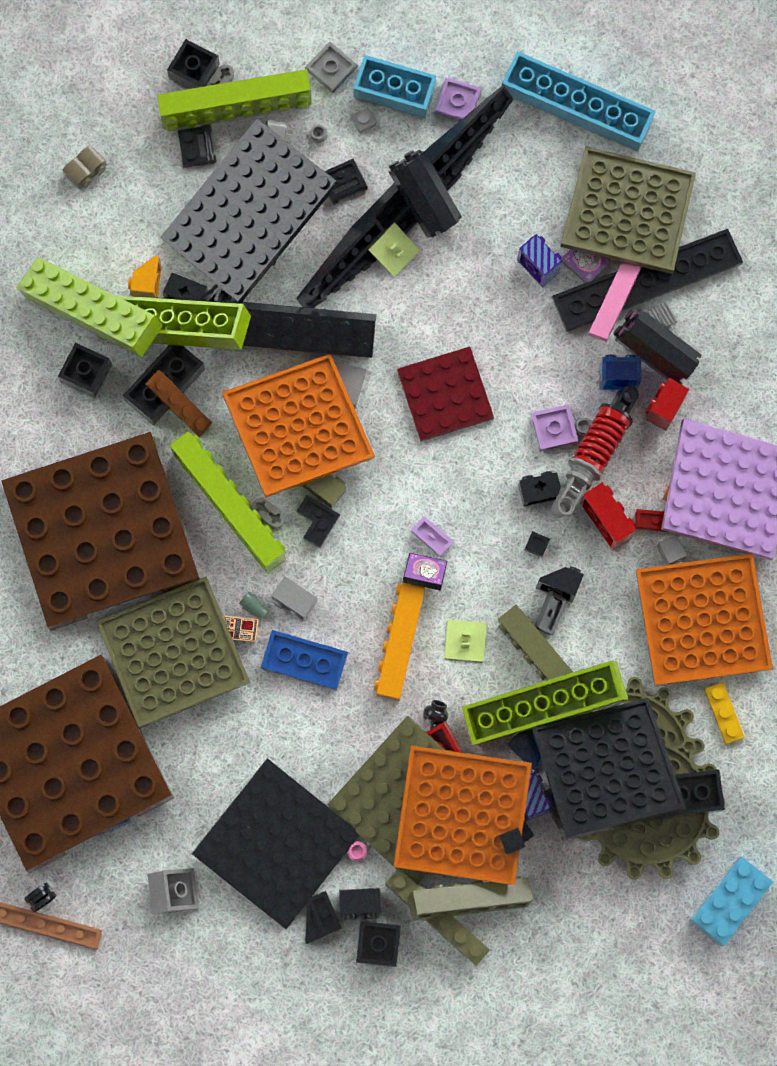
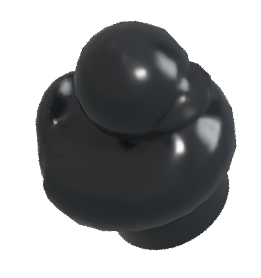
(436, 712)

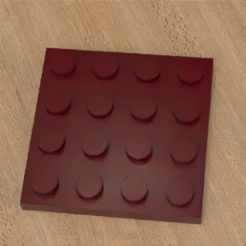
(445, 393)

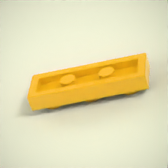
(724, 713)

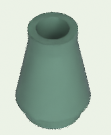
(253, 605)

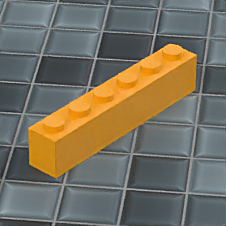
(400, 642)

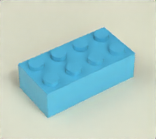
(394, 86)
(731, 901)

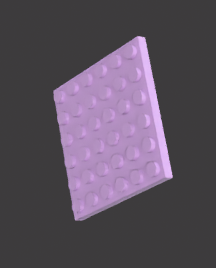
(723, 490)

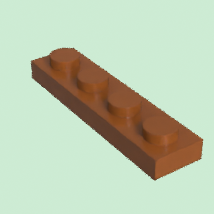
(178, 403)

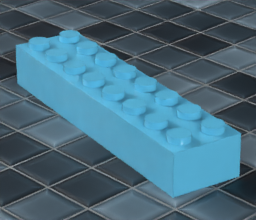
(578, 101)

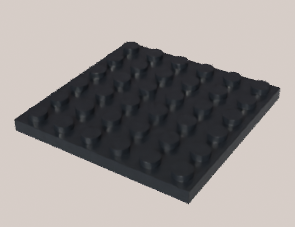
(608, 768)
(276, 843)

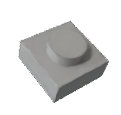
(363, 120)

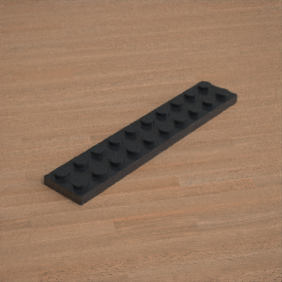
(693, 263)

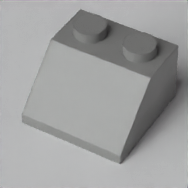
(173, 891)

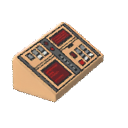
(242, 628)

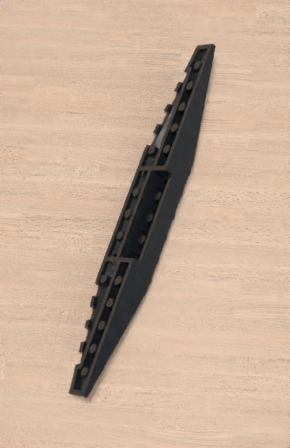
(448, 157)

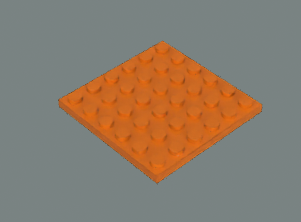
(298, 425)
(703, 619)
(457, 811)

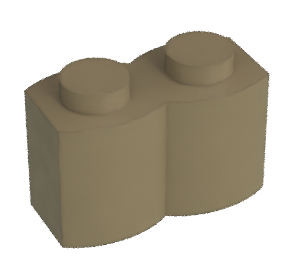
(85, 167)

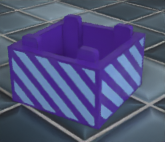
(539, 260)
(536, 799)

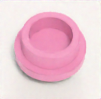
(357, 851)

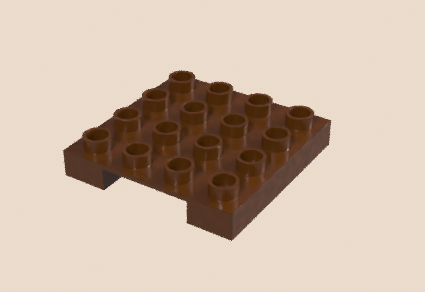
(99, 530)
(73, 764)

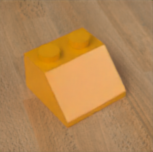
(146, 279)

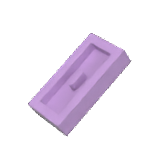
(432, 536)

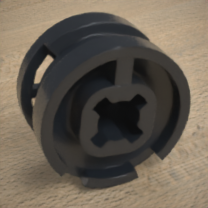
(40, 897)

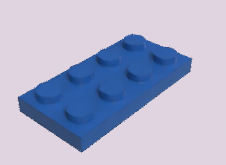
(304, 660)

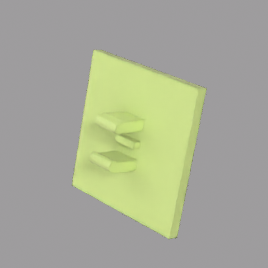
(394, 250)
(465, 640)

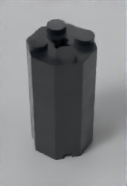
(424, 193)
(657, 346)

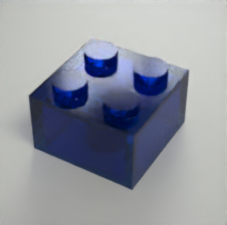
(619, 372)

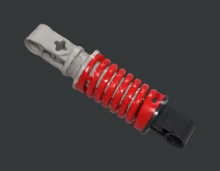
(596, 449)

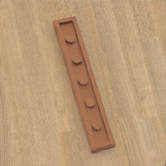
(50, 926)

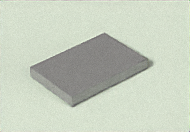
(351, 377)

